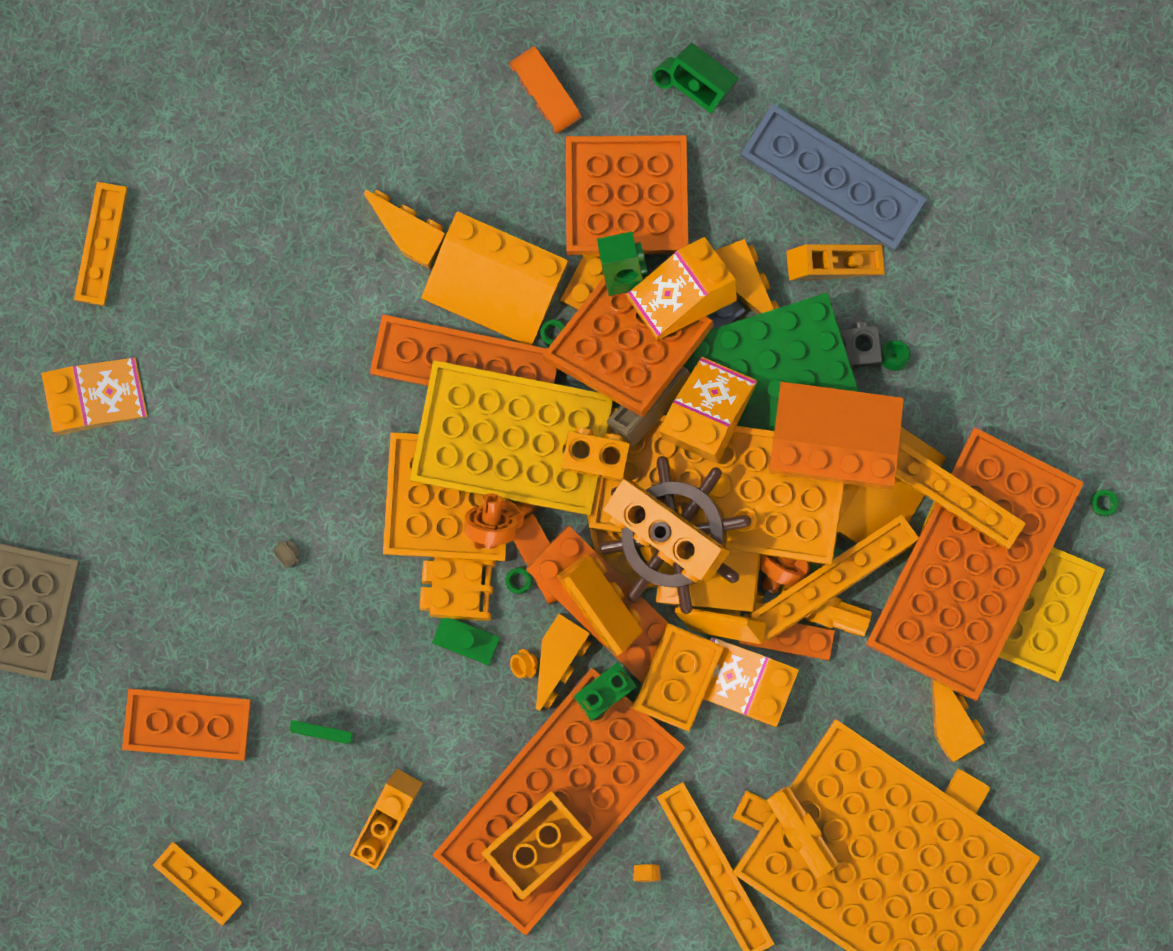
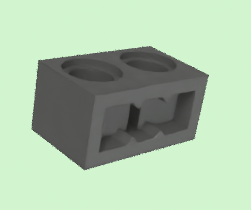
(859, 358)

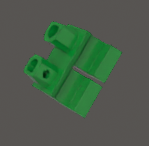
(604, 691)

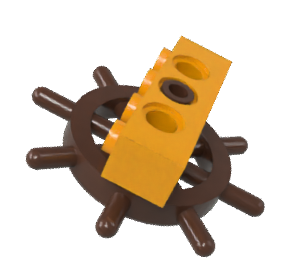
(671, 533)

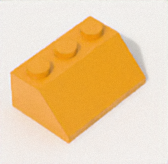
(601, 603)

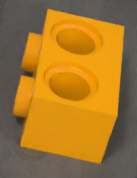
(594, 464)

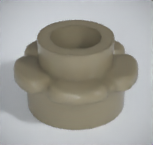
(287, 553)

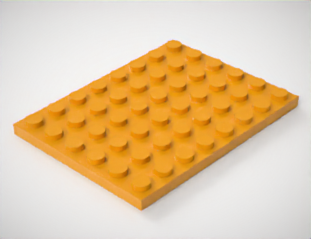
(909, 856)

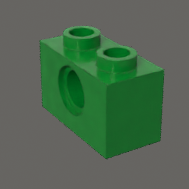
(621, 262)

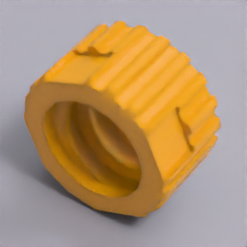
(646, 873)

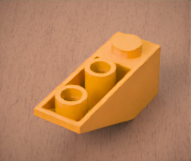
(411, 235)
(750, 285)
(558, 649)
(952, 724)
(386, 818)

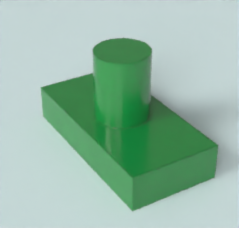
(466, 640)

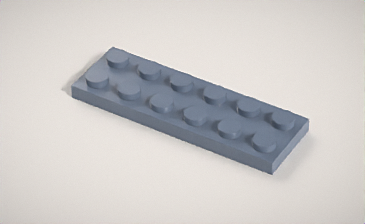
(833, 177)

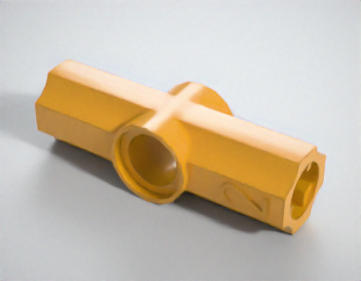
(840, 616)
(802, 832)

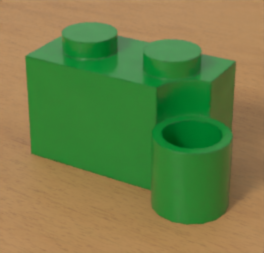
(697, 77)

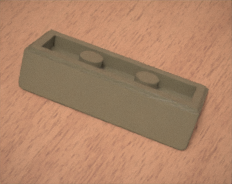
(635, 427)

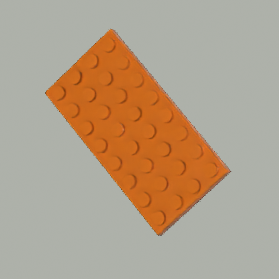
(961, 586)
(593, 769)

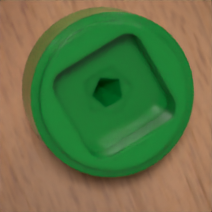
(895, 355)

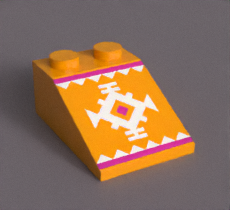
(683, 289)
(94, 395)
(707, 410)
(750, 684)

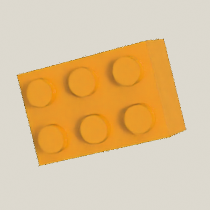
(536, 845)

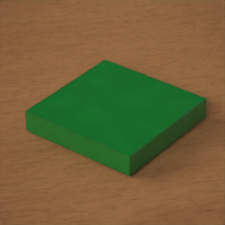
(322, 732)

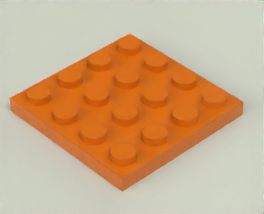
(624, 188)
(618, 354)

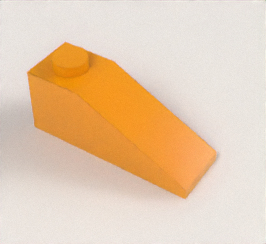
(834, 261)

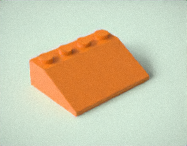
(836, 436)

